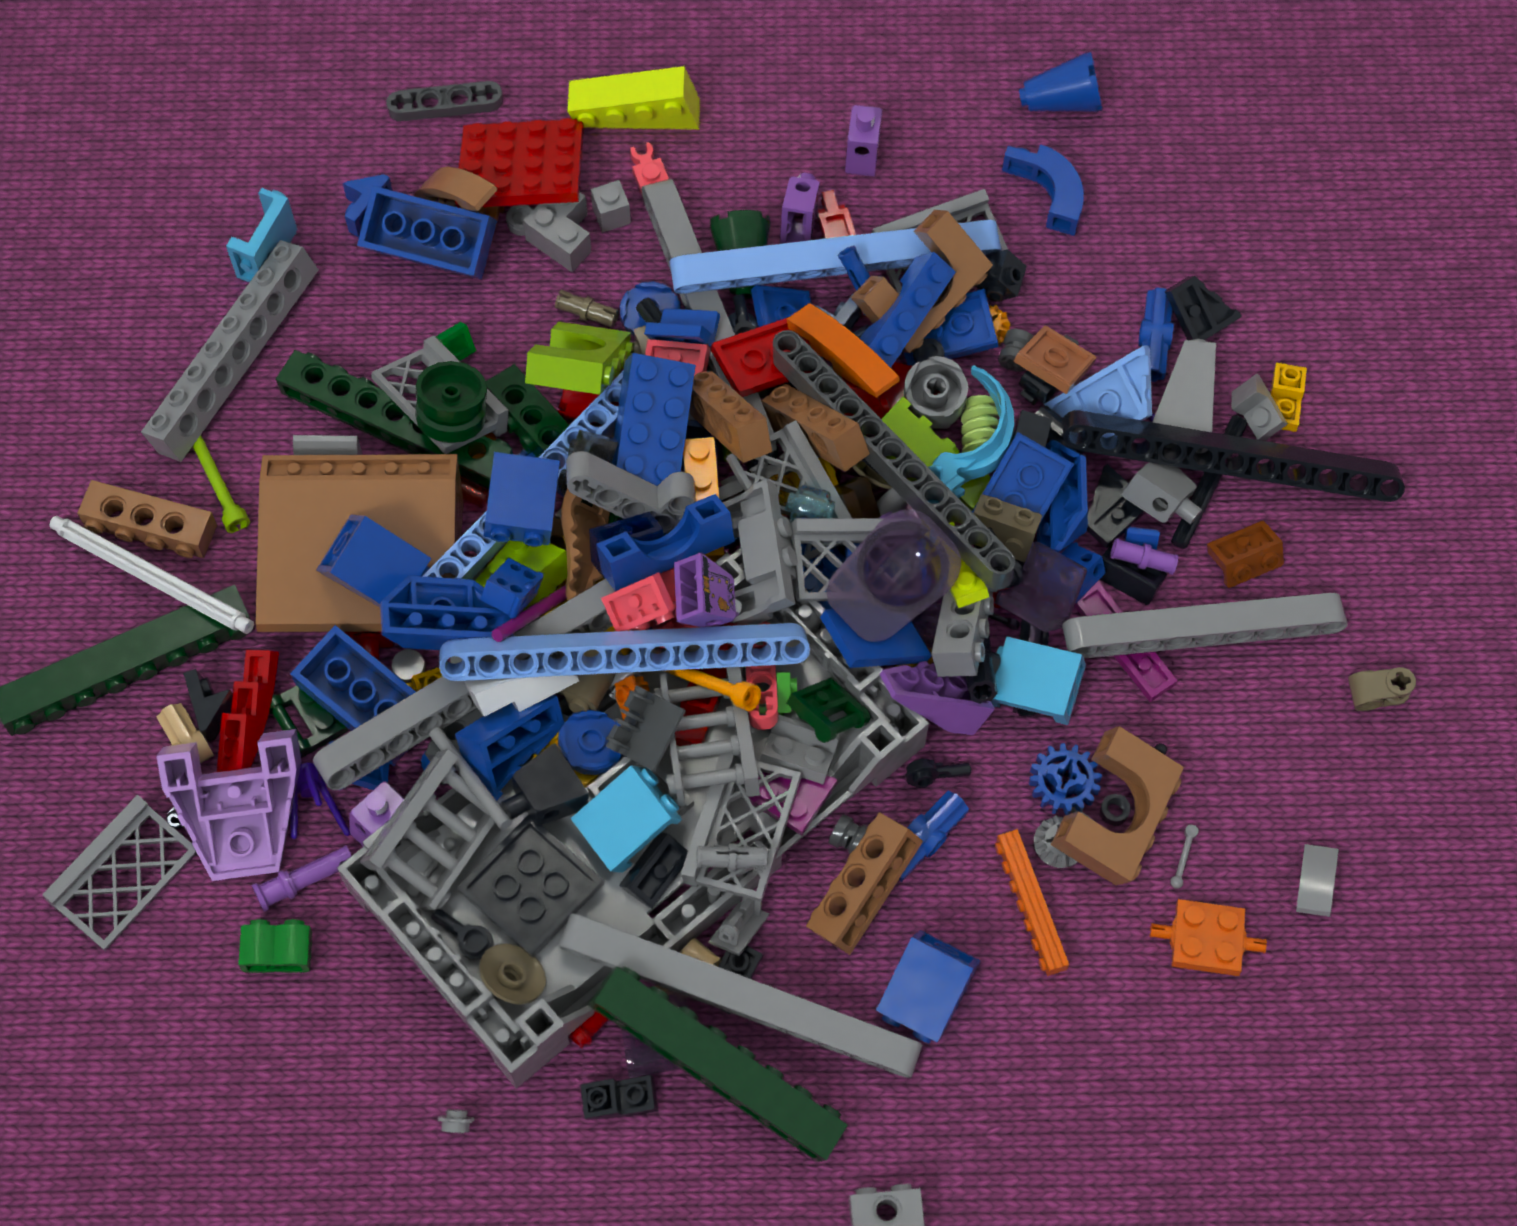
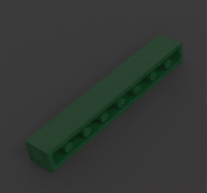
(114, 664)
(718, 1064)

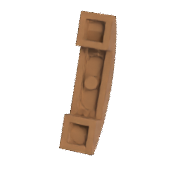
(457, 184)

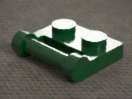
(824, 700)
(319, 721)

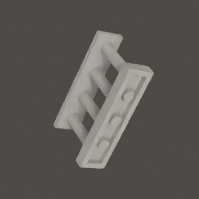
(738, 744)
(403, 826)

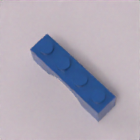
(919, 292)
(702, 529)

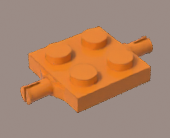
(1208, 937)

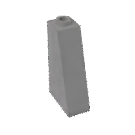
(1190, 389)

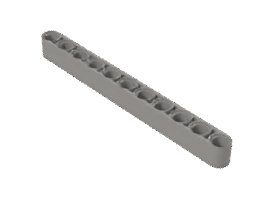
(678, 239)
(443, 700)
(741, 996)

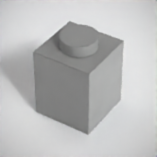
(610, 206)

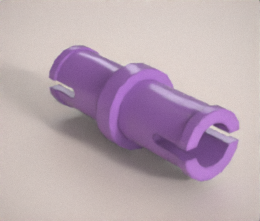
(1144, 556)

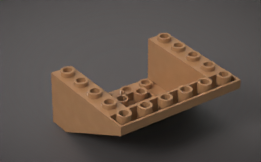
(306, 506)

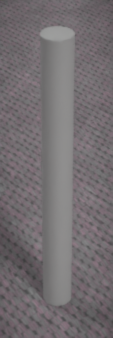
(472, 780)

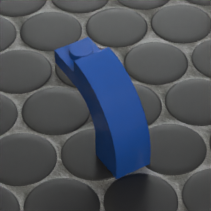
(1057, 177)

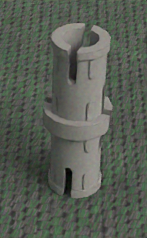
(731, 857)

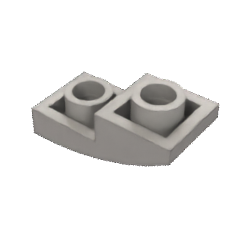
(1317, 880)

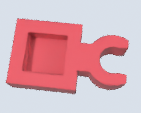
(646, 169)

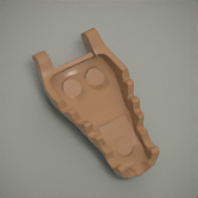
(576, 522)

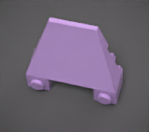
(239, 814)

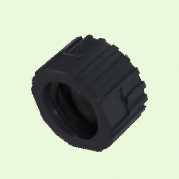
(1119, 800)

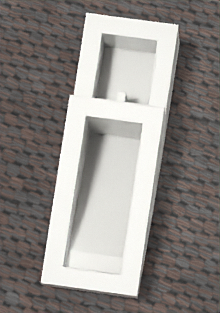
(523, 692)

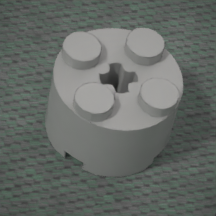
(940, 375)

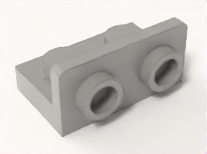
(797, 748)

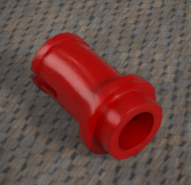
(583, 1034)

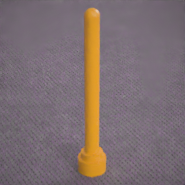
(742, 694)

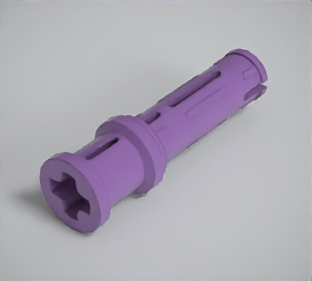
(288, 884)

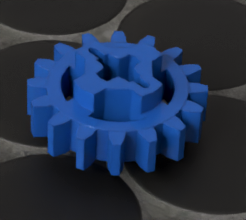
(1051, 774)

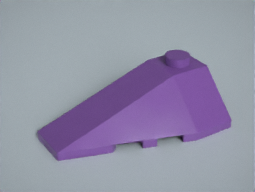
(937, 698)

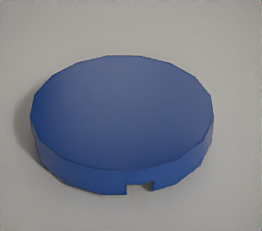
(657, 292)
(584, 742)

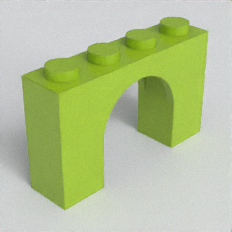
(579, 358)

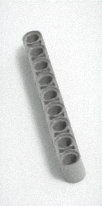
(1205, 625)

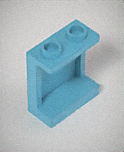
(275, 226)
(1038, 678)
(626, 817)

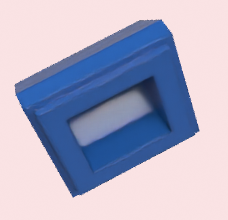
(1140, 536)

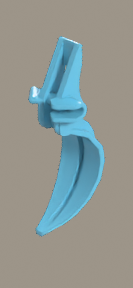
(962, 467)

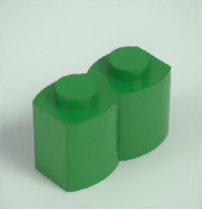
(275, 948)

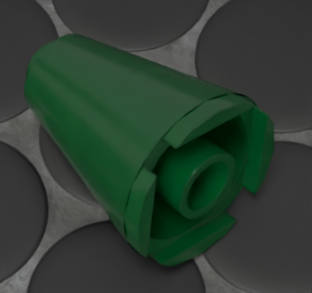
(739, 231)

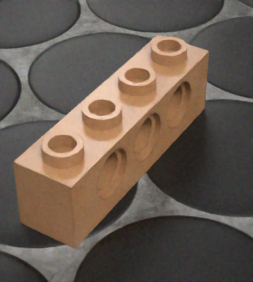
(729, 417)
(828, 431)
(105, 499)
(879, 878)

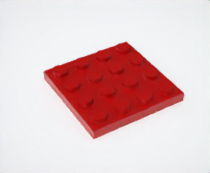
(526, 160)

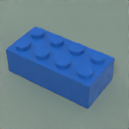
(427, 232)
(653, 416)
(349, 681)

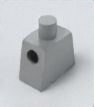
(1163, 493)

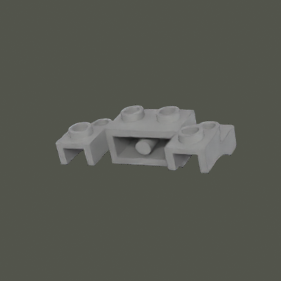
(765, 552)

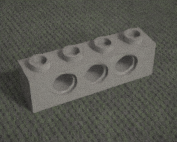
(960, 636)

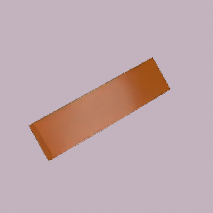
(846, 351)

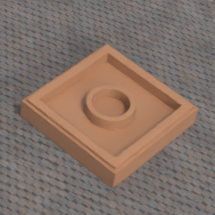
(1055, 359)

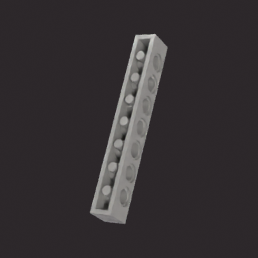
(230, 351)

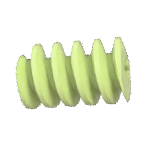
(978, 421)

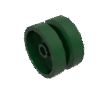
(451, 401)

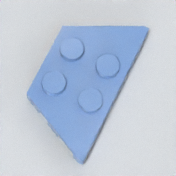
(1116, 390)

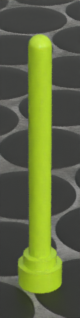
(231, 513)

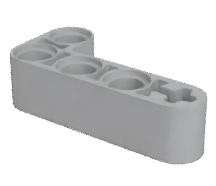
(626, 493)

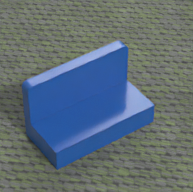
(685, 326)

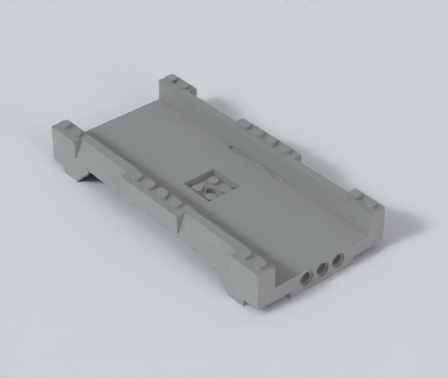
(533, 1033)

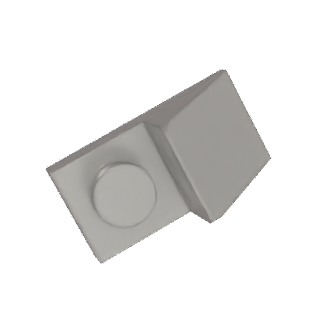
(1258, 408)

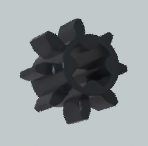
(1035, 388)

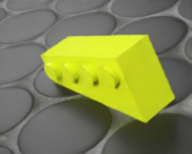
(636, 100)

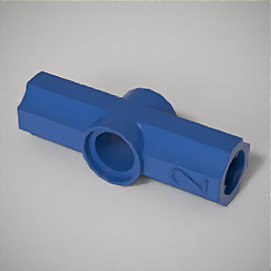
(1157, 331)
(935, 826)

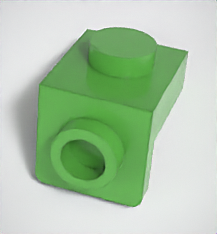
(785, 687)

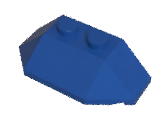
(1068, 512)
(435, 610)

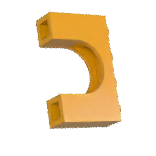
(700, 463)

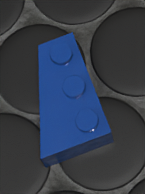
(507, 739)

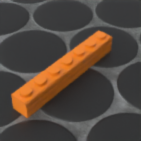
(1031, 903)

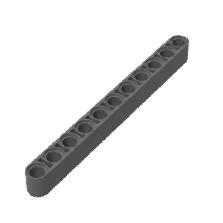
(897, 470)

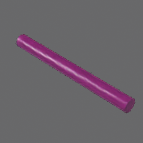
(529, 614)

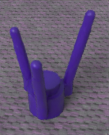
(309, 785)

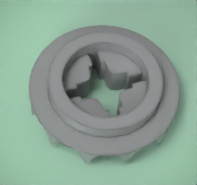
(1043, 846)

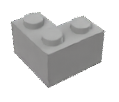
(557, 232)

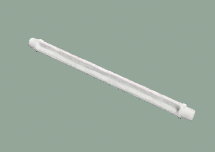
(152, 574)

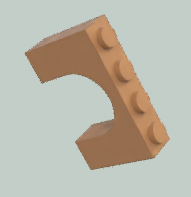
(950, 242)
(1152, 783)

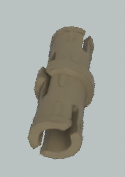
(586, 308)

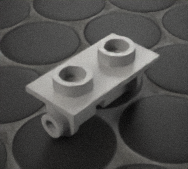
(740, 926)

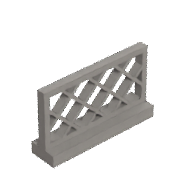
(960, 209)
(431, 354)
(804, 463)
(824, 531)
(711, 826)
(99, 852)

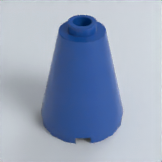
(1064, 88)

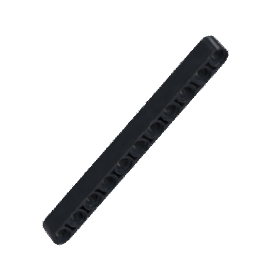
(1245, 465)

